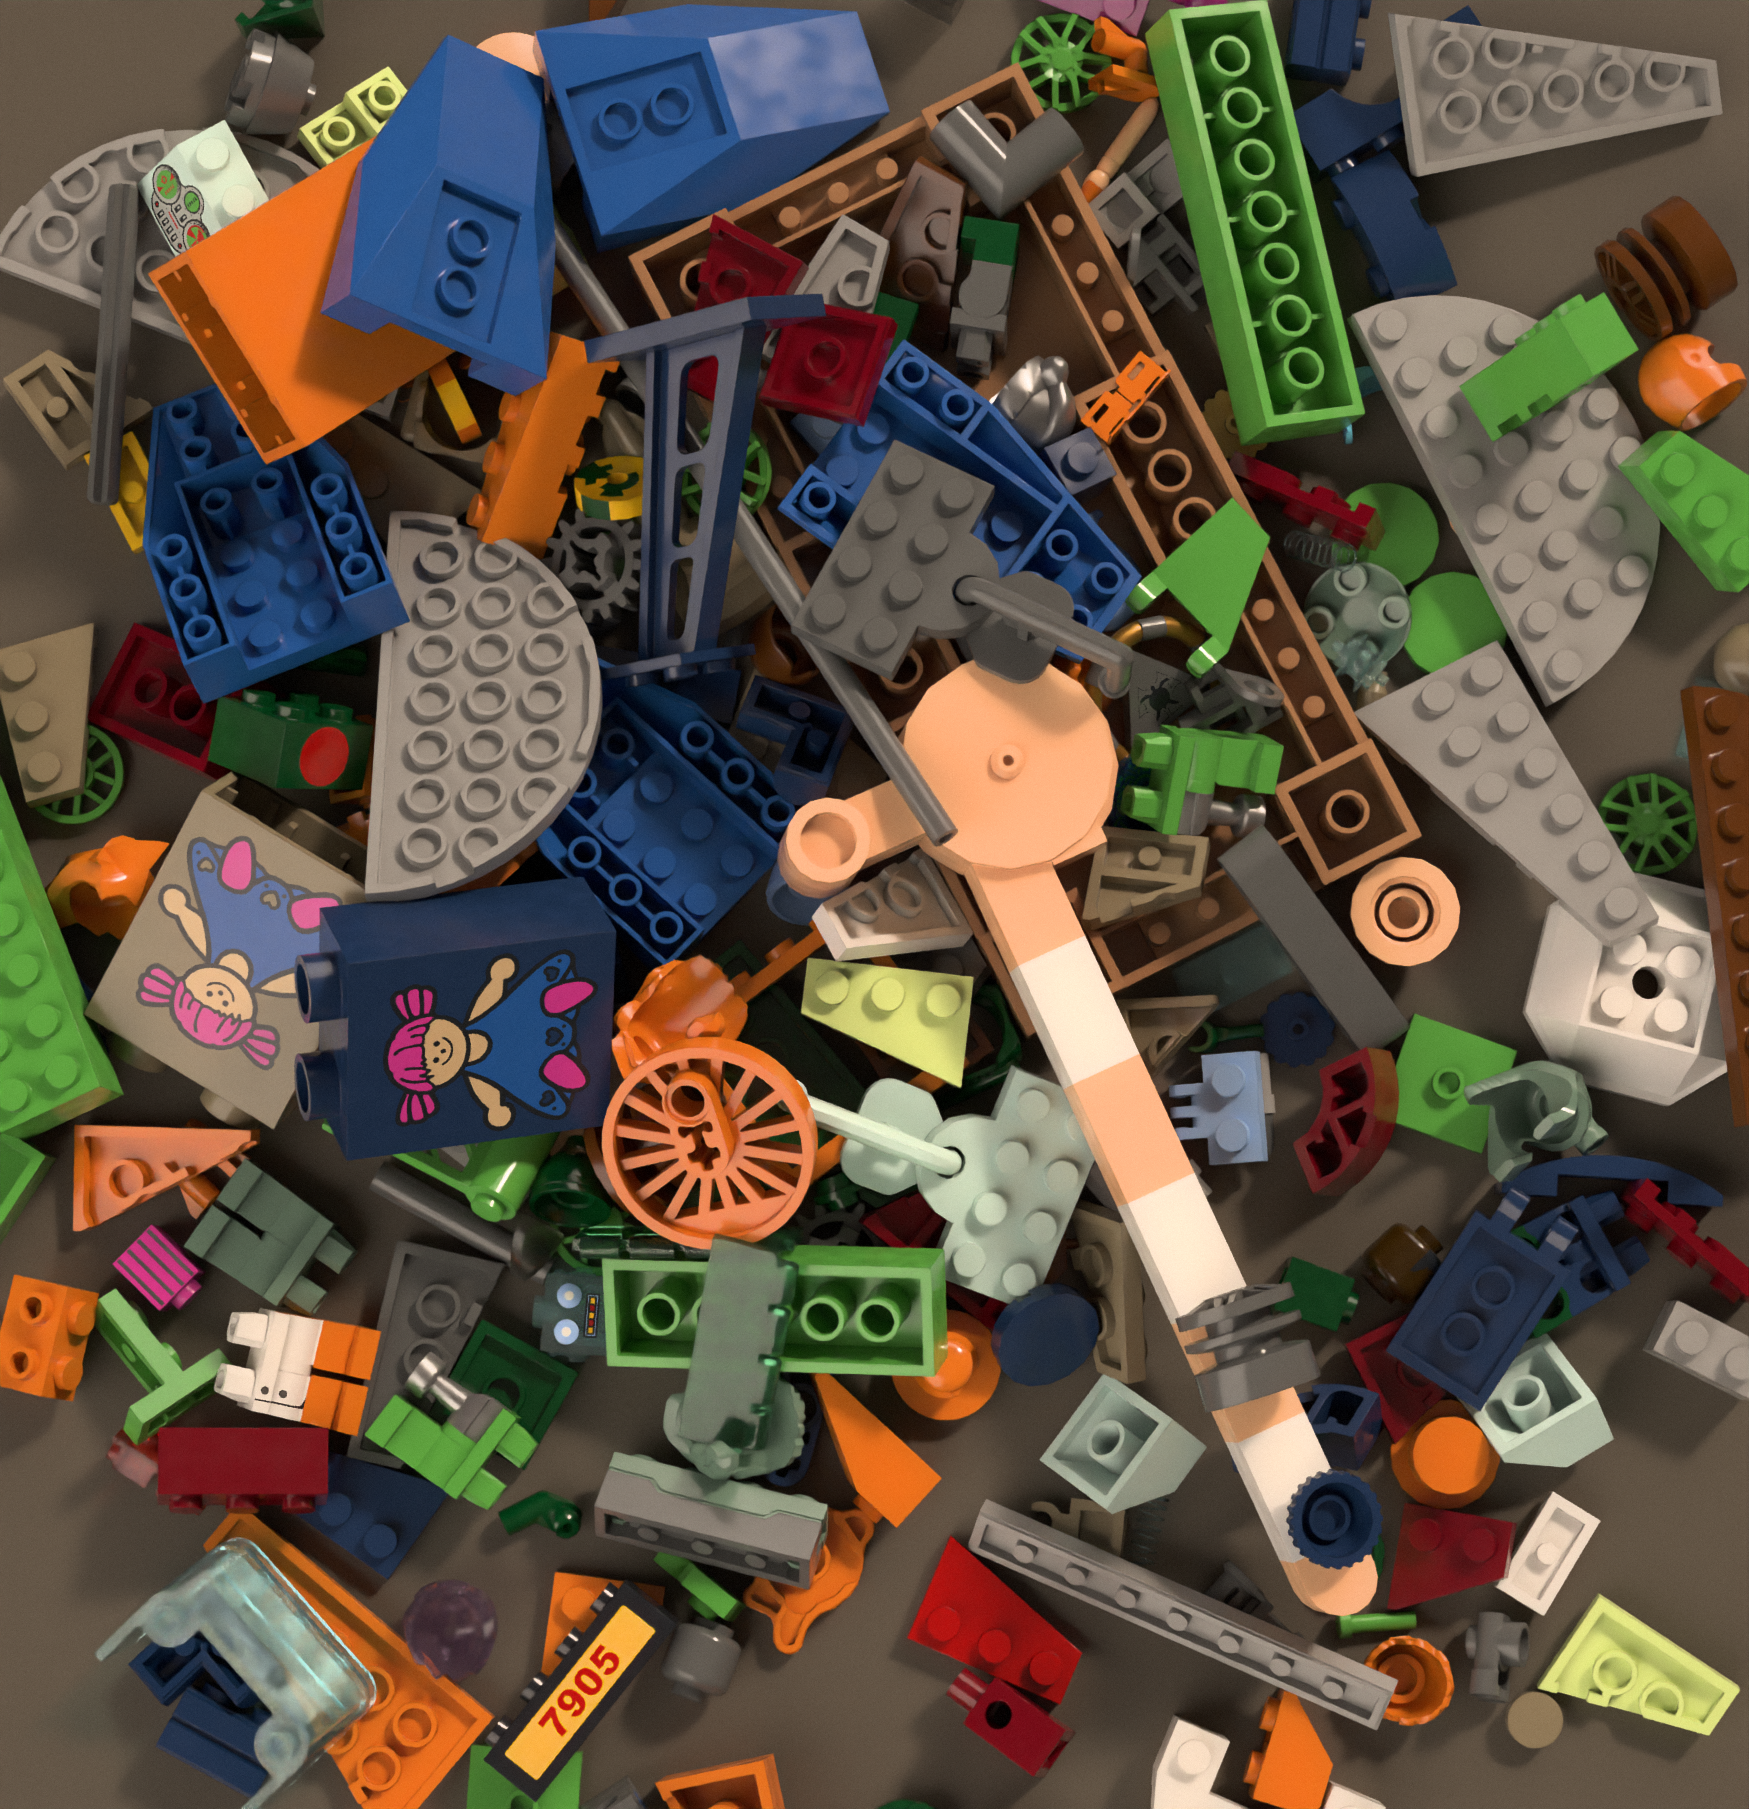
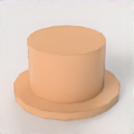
(1404, 911)

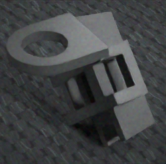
(1166, 276)
(1226, 701)

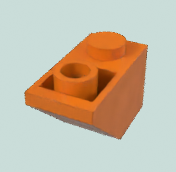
(1292, 1761)

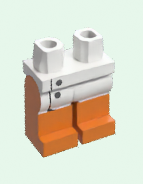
(281, 1362)

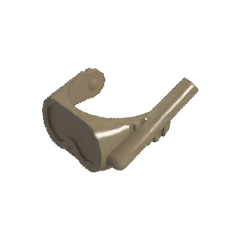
(418, 429)

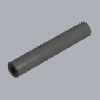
(448, 1215)

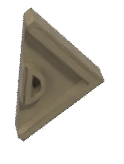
(1164, 1025)

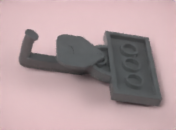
(899, 574)

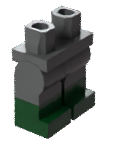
(985, 296)

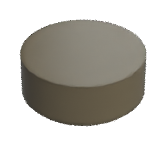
(1534, 1719)

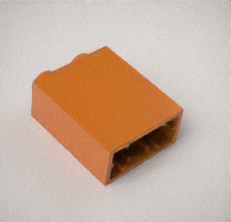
(256, 321)

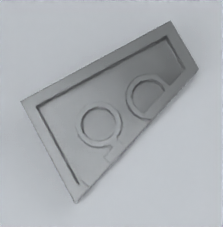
(844, 270)

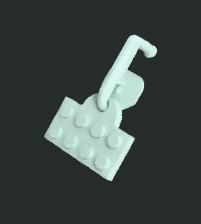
(1000, 1197)

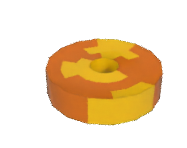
(454, 401)

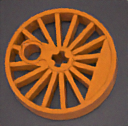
(739, 1143)

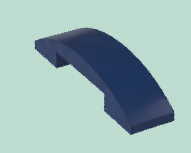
(1675, 1186)

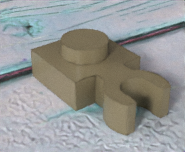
(1089, 1524)

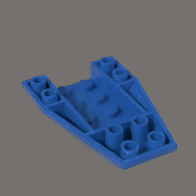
(1029, 522)

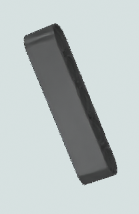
(1312, 941)

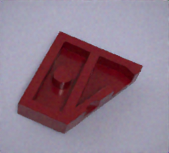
(1447, 1553)

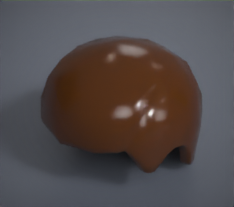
(779, 652)

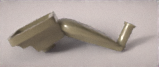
(744, 590)

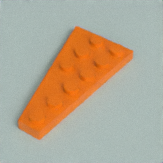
(416, 1722)

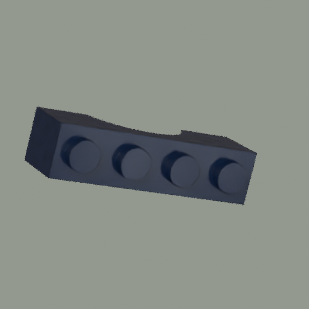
(1341, 130)

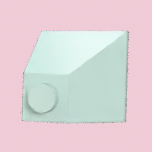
(1542, 1410)
(1122, 1448)

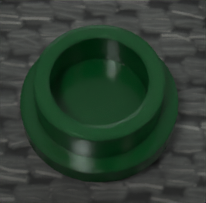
(836, 1191)

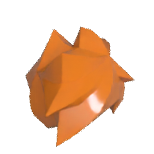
(104, 885)

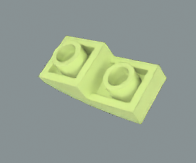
(353, 120)

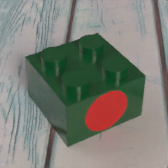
(290, 740)

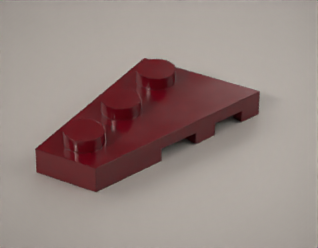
(735, 269)
(1679, 1229)
(1402, 1390)

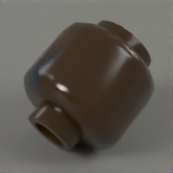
(1401, 1262)

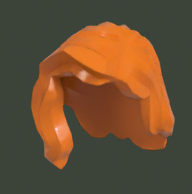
(675, 1005)

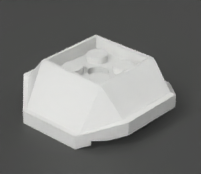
(1599, 1026)

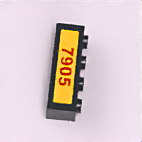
(580, 1689)

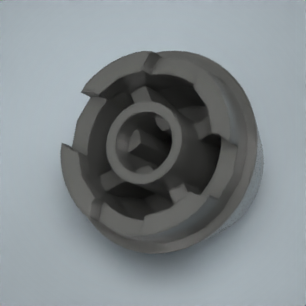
(270, 86)

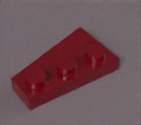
(1320, 506)

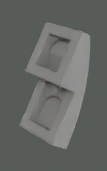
(1139, 196)

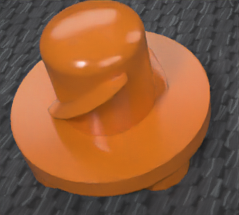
(963, 1380)

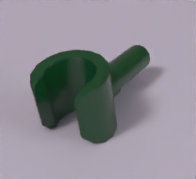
(1224, 1034)

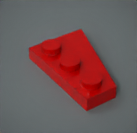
(991, 1628)

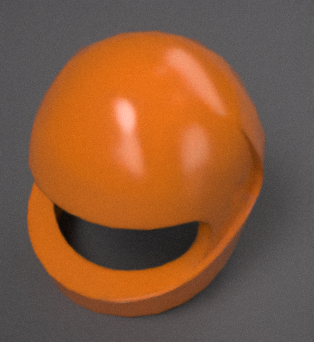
(1680, 378)

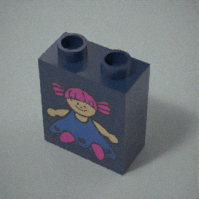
(458, 1017)

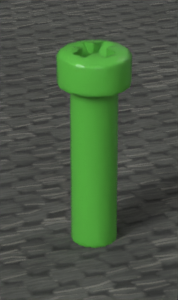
(1374, 1622)

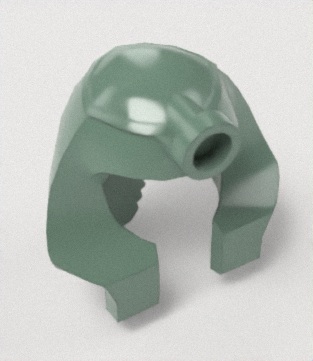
(1536, 1107)

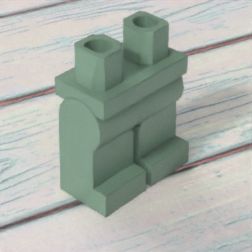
(286, 1251)

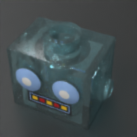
(571, 1315)

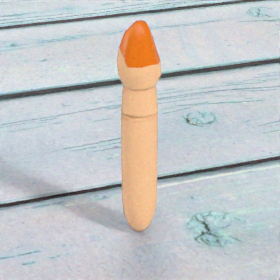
(1120, 149)

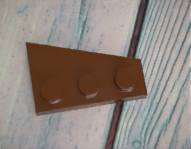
(925, 247)

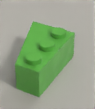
(1549, 364)
(1699, 503)

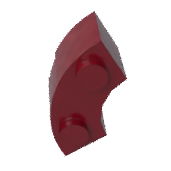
(1352, 1123)

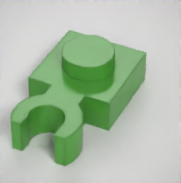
(708, 1595)

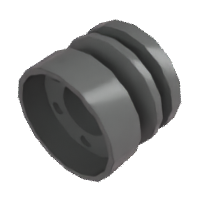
(1247, 1346)

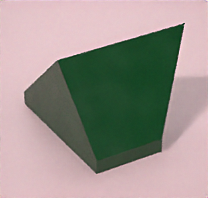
(289, 17)

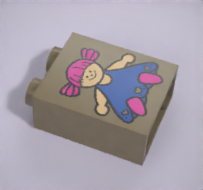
(216, 947)

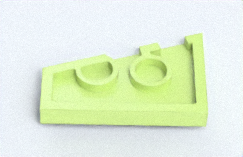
(895, 1010)
(1636, 1669)

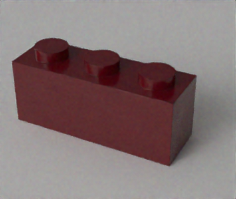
(242, 1468)

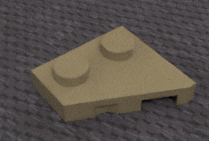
(60, 404)
(1142, 874)

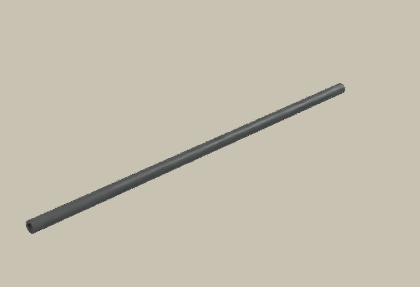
(773, 574)

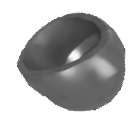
(1039, 402)

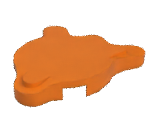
(834, 1581)

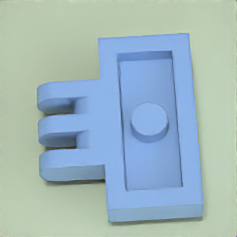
(1226, 1108)

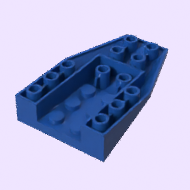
(702, 107)
(456, 219)
(257, 556)
(666, 821)

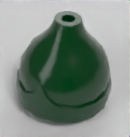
(569, 1189)

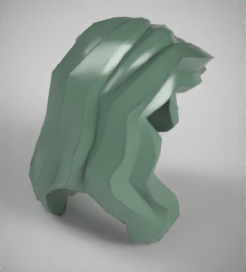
(721, 1461)

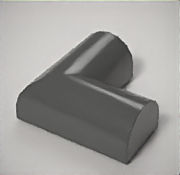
(1004, 171)

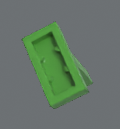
(155, 1367)

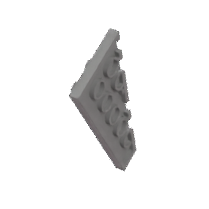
(1510, 93)
(1502, 771)

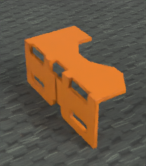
(1132, 390)

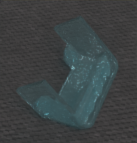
(272, 1644)

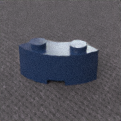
(1385, 217)
(1344, 1422)

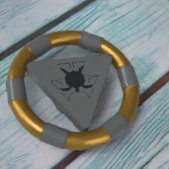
(1155, 687)

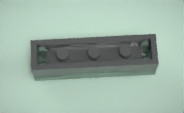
(711, 1519)

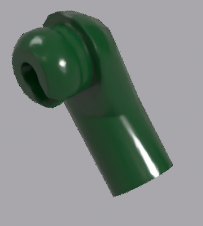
(545, 1510)

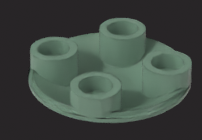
(1359, 603)

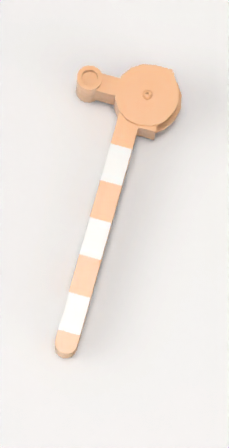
(1028, 789)

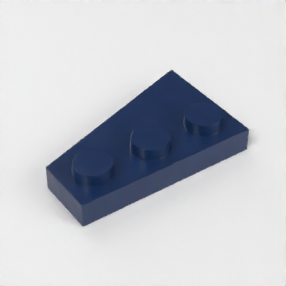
(375, 1511)

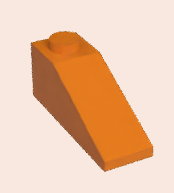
(874, 1459)

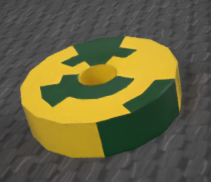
(611, 488)

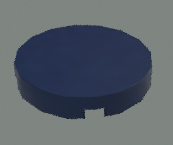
(1045, 1335)

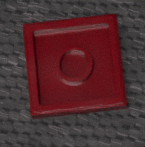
(830, 365)

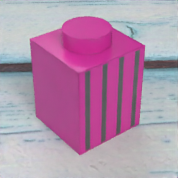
(161, 1269)

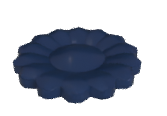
(1296, 1029)

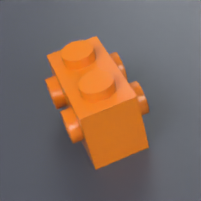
(45, 1337)

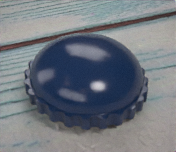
(1334, 1519)

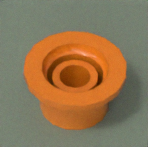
(1444, 1458)

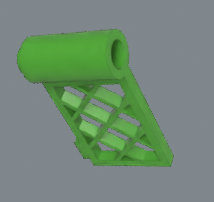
(495, 1175)

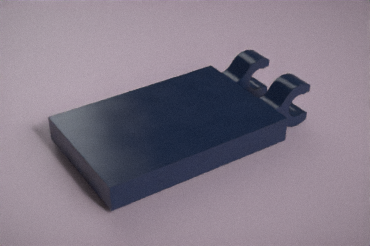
(1483, 1302)

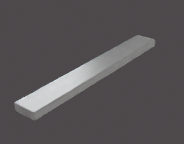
(1182, 1614)

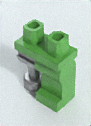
(1184, 778)
(463, 1446)

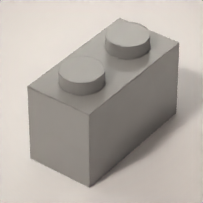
(1701, 1348)

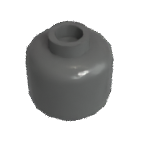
(700, 1659)

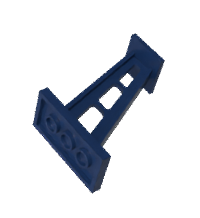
(670, 346)

